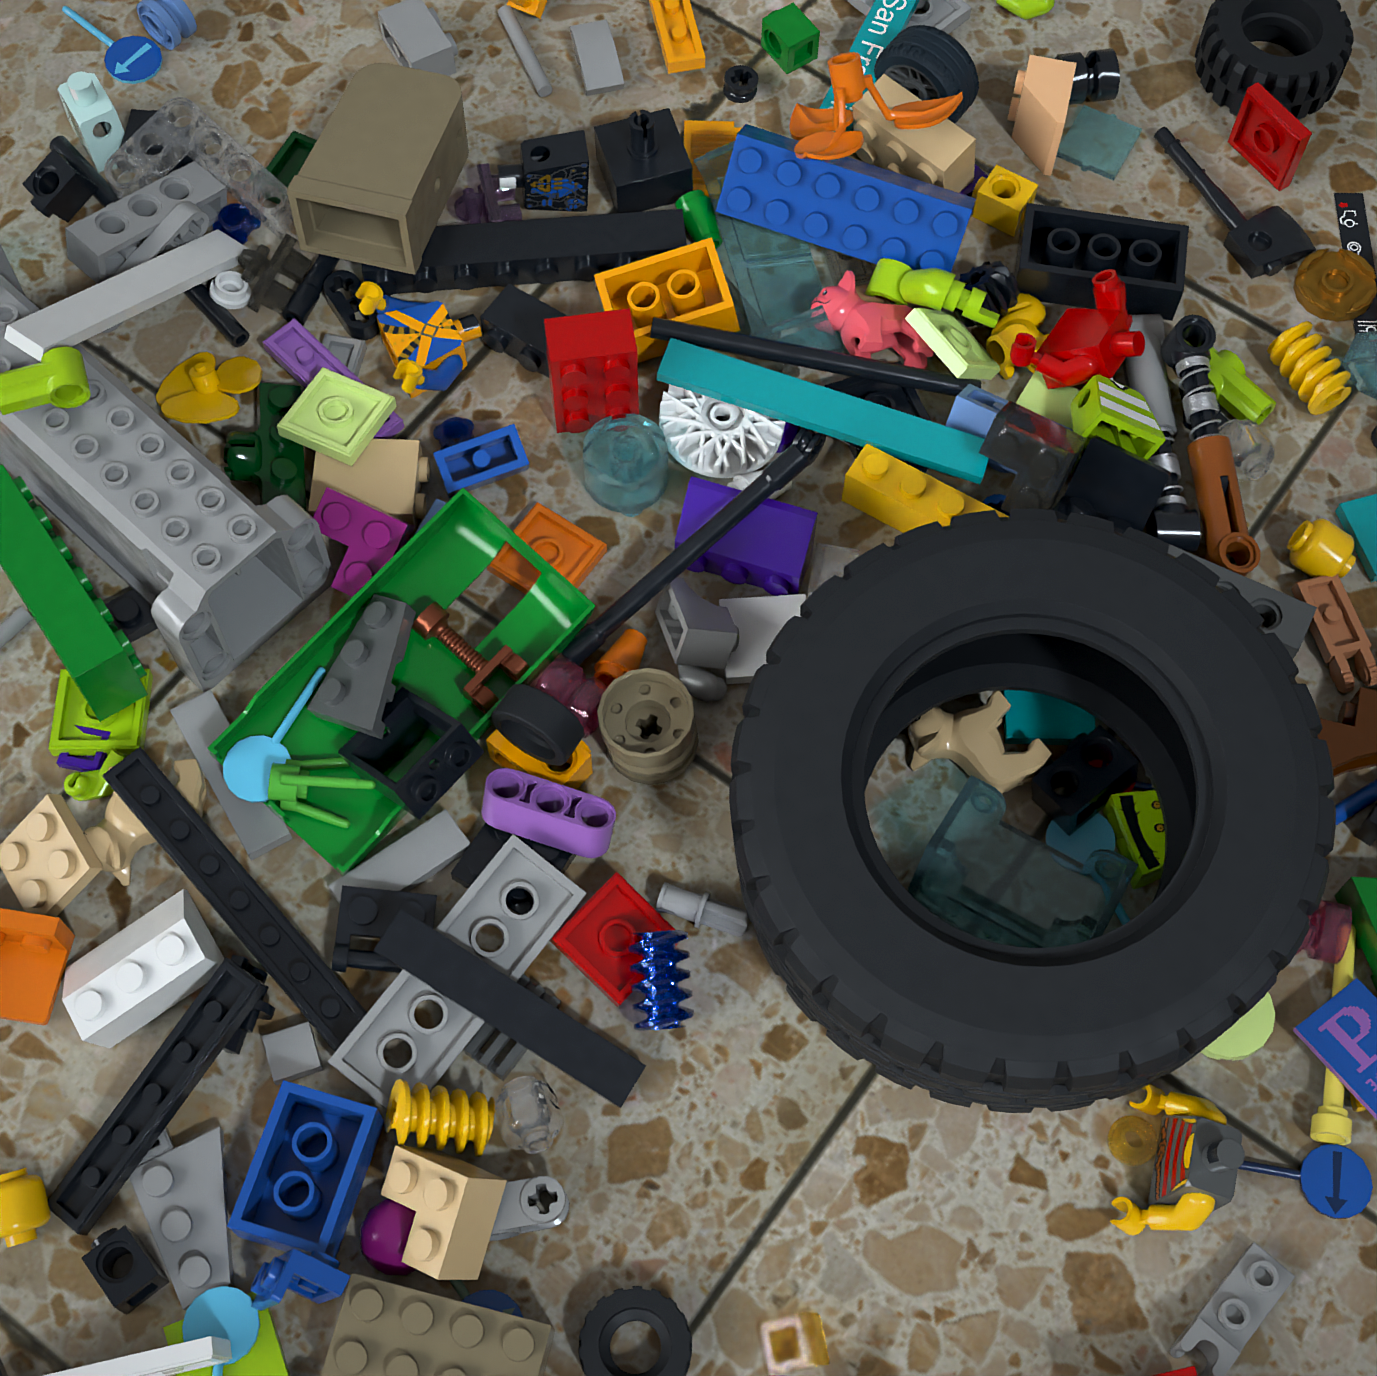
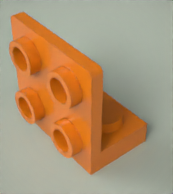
(31, 964)

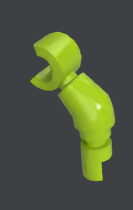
(928, 288)

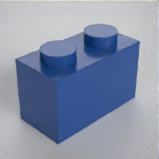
(481, 460)

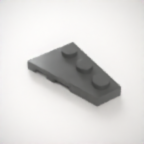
(364, 669)

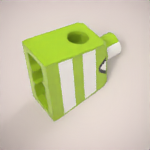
(1116, 415)

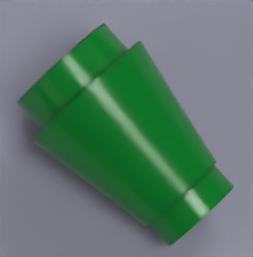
(699, 217)

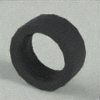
(538, 724)

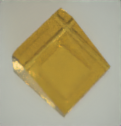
(794, 1343)

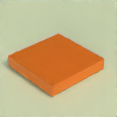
(557, 541)

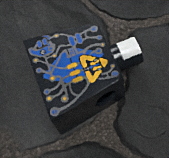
(551, 173)

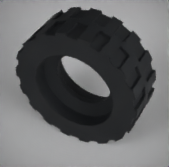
(630, 1306)

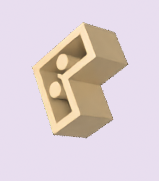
(452, 1208)

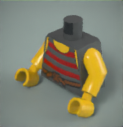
(1192, 1164)

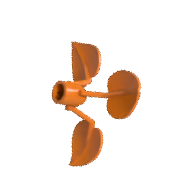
(816, 127)

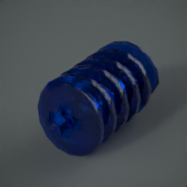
(661, 980)

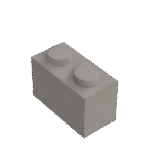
(416, 37)

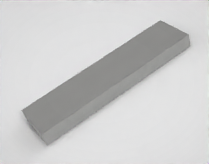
(255, 824)

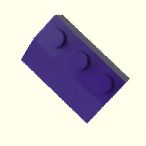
(763, 550)

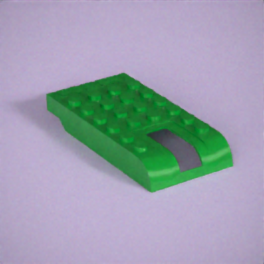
(427, 569)

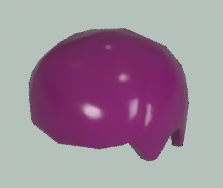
(385, 1237)

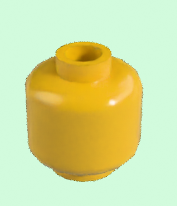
(1321, 549)
(22, 1206)

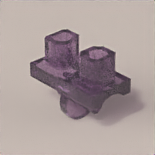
(475, 206)

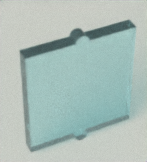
(1098, 142)

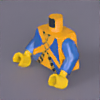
(420, 339)

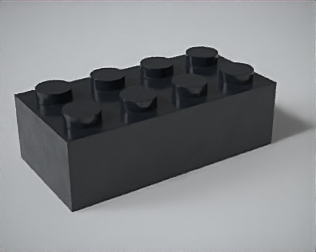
(1068, 247)

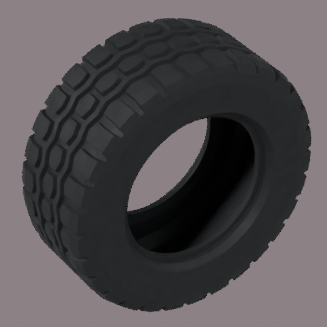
(1145, 652)

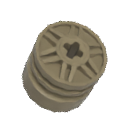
(646, 703)

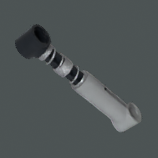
(1147, 374)

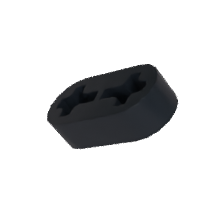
(345, 308)

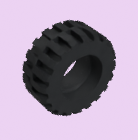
(1308, 28)

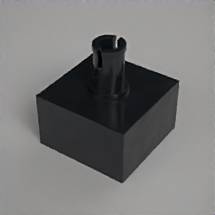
(643, 161)

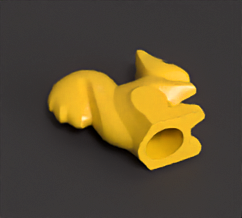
(1022, 318)

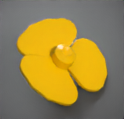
(197, 391)

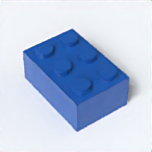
(307, 1171)

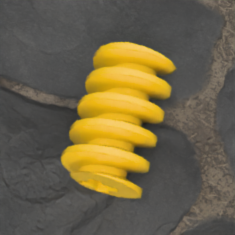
(1308, 368)
(440, 1116)

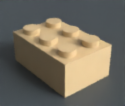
(931, 154)

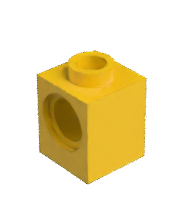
(1003, 199)

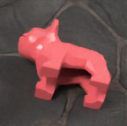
(871, 325)

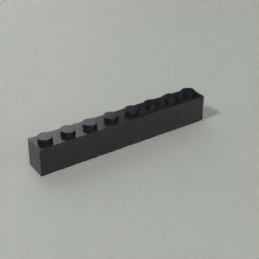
(534, 251)

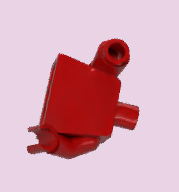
(1084, 339)

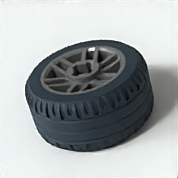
(930, 66)

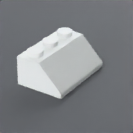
(140, 972)

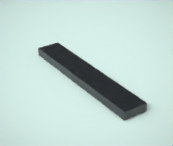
(510, 1008)
(155, 1097)

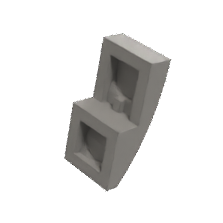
(597, 57)

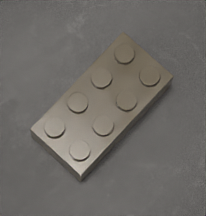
(417, 1333)

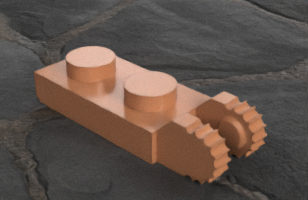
(1337, 631)

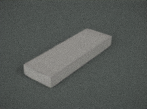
(410, 858)

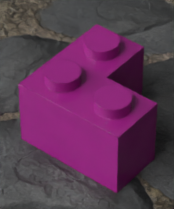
(368, 532)

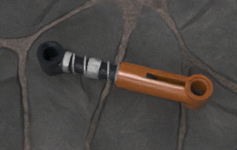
(1210, 452)

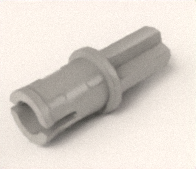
(702, 910)

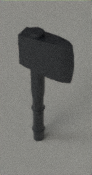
(1257, 244)

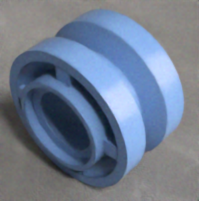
(167, 21)

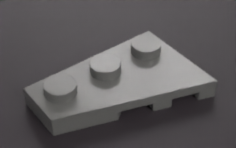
(188, 1214)

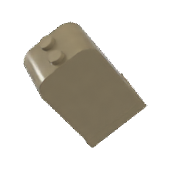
(382, 168)

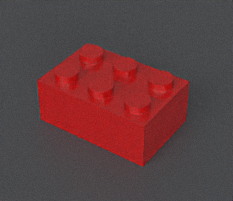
(592, 368)

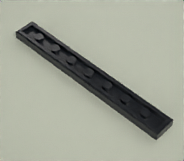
(236, 897)

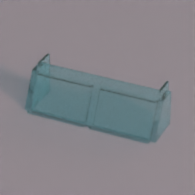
(771, 271)

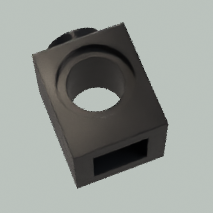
(59, 186)
(139, 1283)

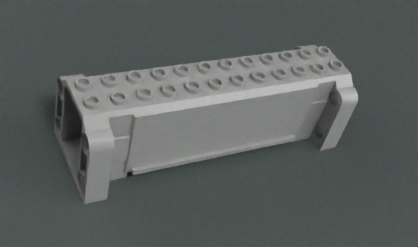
(162, 514)

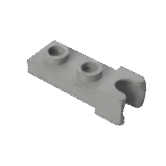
(1234, 1310)

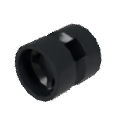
(1095, 75)

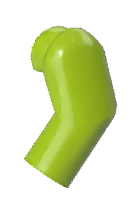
(1027, 8)
(91, 784)

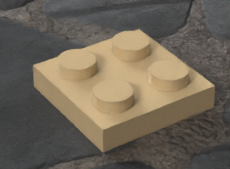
(48, 858)

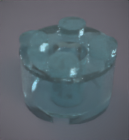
(626, 463)

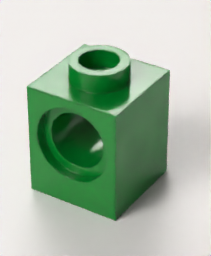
(790, 38)

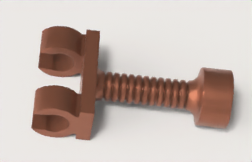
(433, 623)

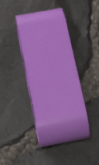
(548, 812)

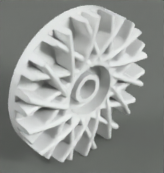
(716, 435)

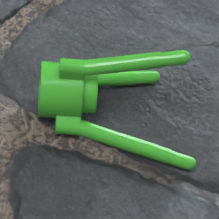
(293, 780)

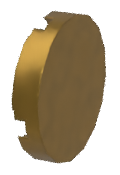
(1335, 285)

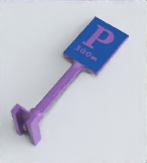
(1346, 1040)

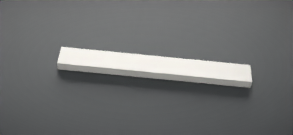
(124, 295)

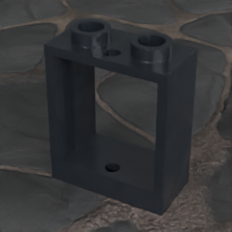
(406, 721)

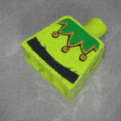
(1138, 832)

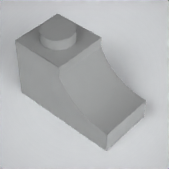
(695, 628)

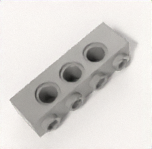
(113, 233)

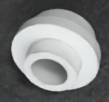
(230, 290)

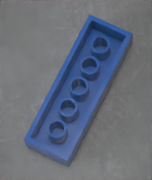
(842, 203)

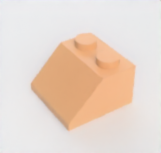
(1041, 108)

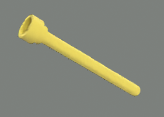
(1332, 1121)

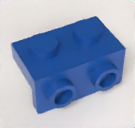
(308, 1276)

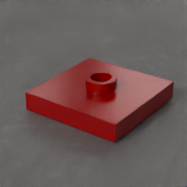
(1269, 136)
(600, 937)

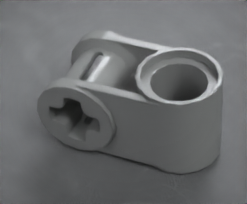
(519, 1216)

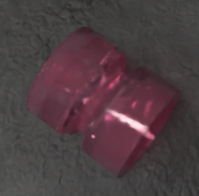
(569, 686)
(1328, 932)

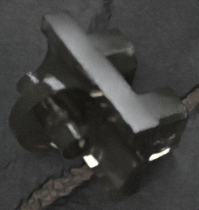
(284, 261)

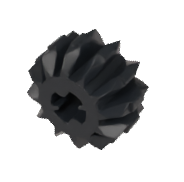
(998, 284)

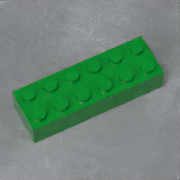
(65, 604)

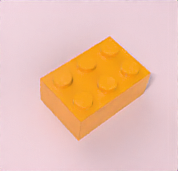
(674, 286)

